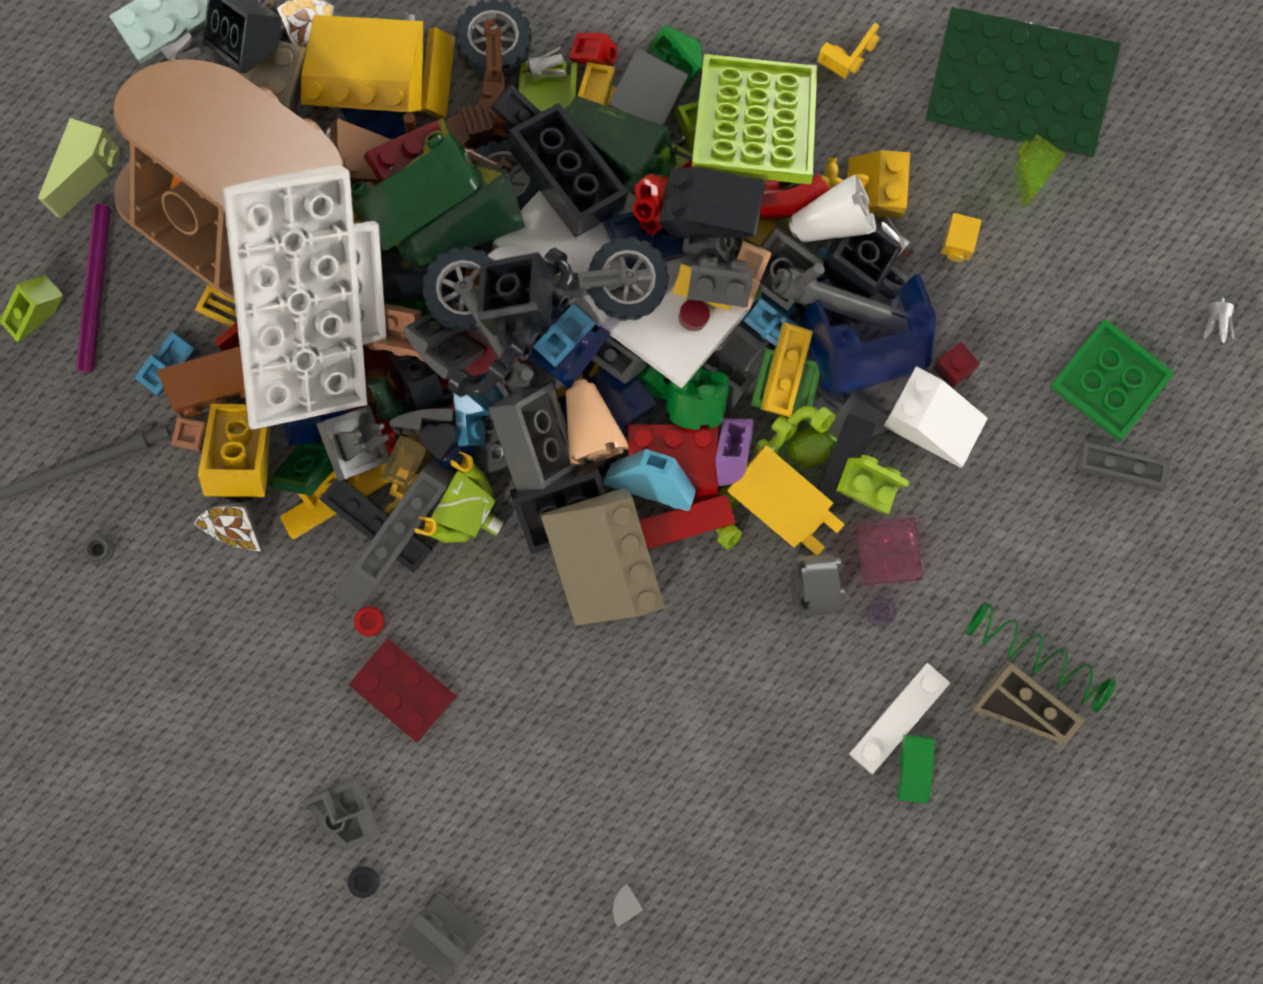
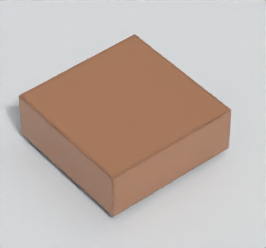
(189, 434)

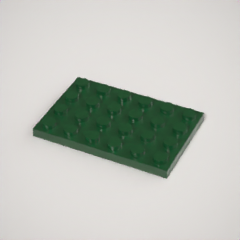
(1022, 81)

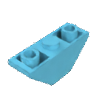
(652, 478)

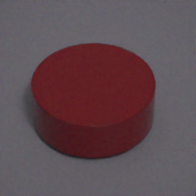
(694, 315)

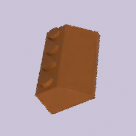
(204, 382)

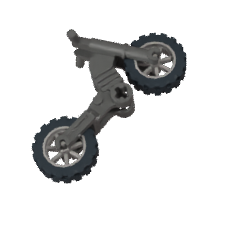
(596, 282)

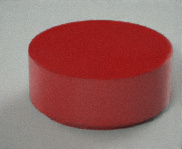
(369, 621)

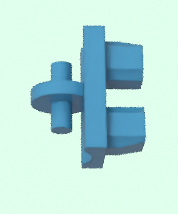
(767, 320)

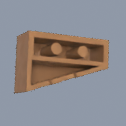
(352, 145)

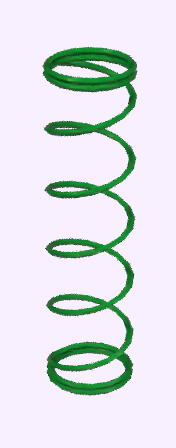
(1108, 685)

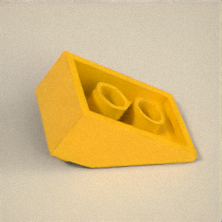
(233, 455)

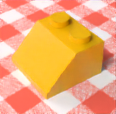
(887, 181)

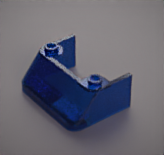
(854, 365)

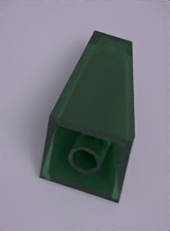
(624, 141)
(475, 220)

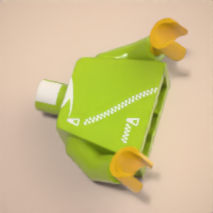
(463, 507)

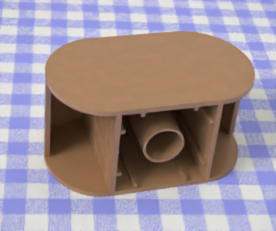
(211, 135)

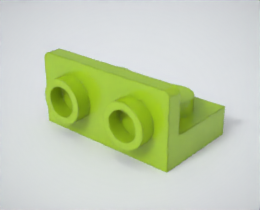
(871, 483)

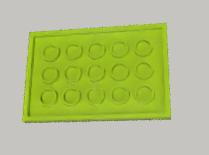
(756, 119)

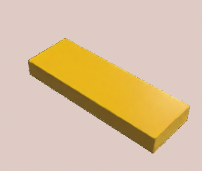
(437, 72)
(786, 370)

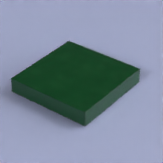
(303, 470)

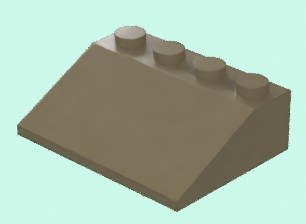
(603, 559)

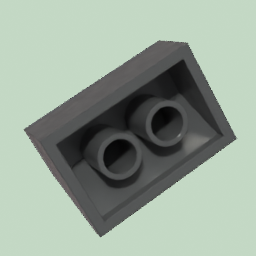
(533, 437)

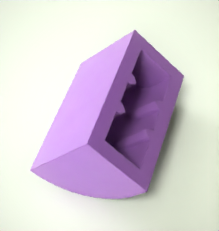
(733, 450)

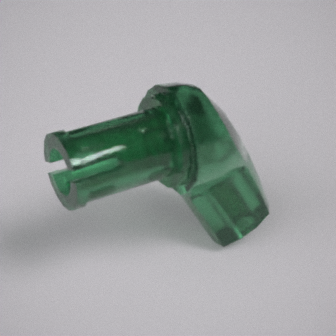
(388, 406)

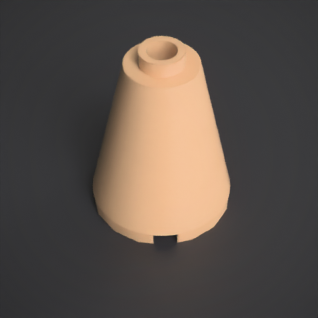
(591, 425)

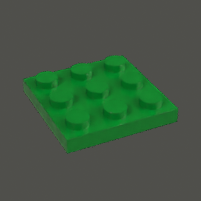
(1111, 380)

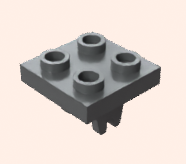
(354, 442)

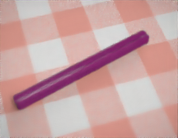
(93, 288)

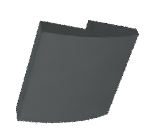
(442, 347)
(412, 422)

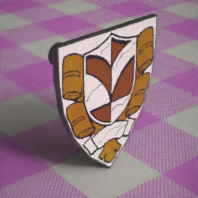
(298, 18)
(230, 525)

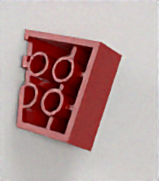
(691, 448)

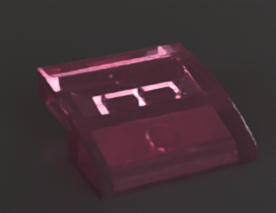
(889, 551)

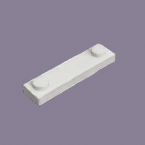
(899, 718)

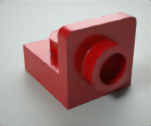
(593, 48)

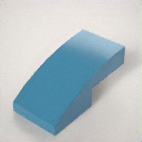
(564, 335)
(172, 352)

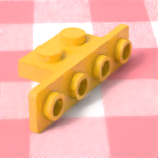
(314, 512)

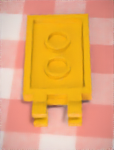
(784, 500)

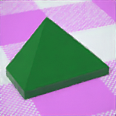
(678, 51)

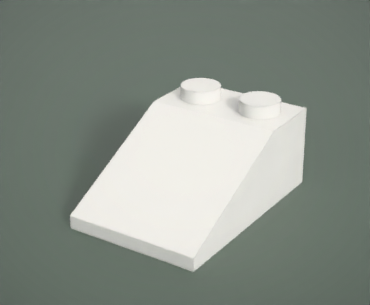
(936, 417)

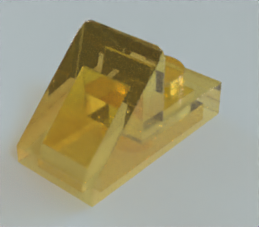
(405, 462)

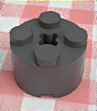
(817, 584)

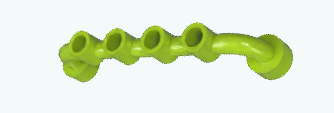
(784, 429)

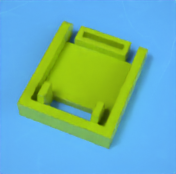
(551, 90)

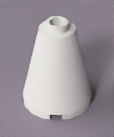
(835, 214)

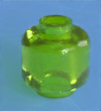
(809, 447)

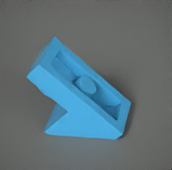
(469, 419)

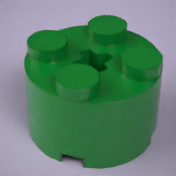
(699, 401)

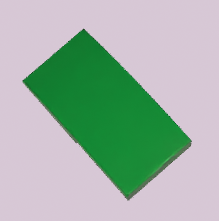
(916, 768)

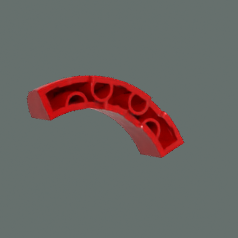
(787, 201)

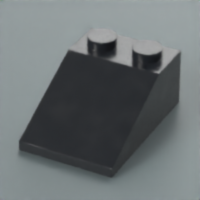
(711, 204)

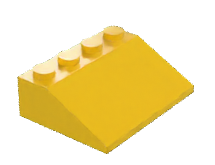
(363, 64)

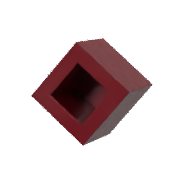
(956, 365)

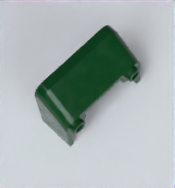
(418, 189)

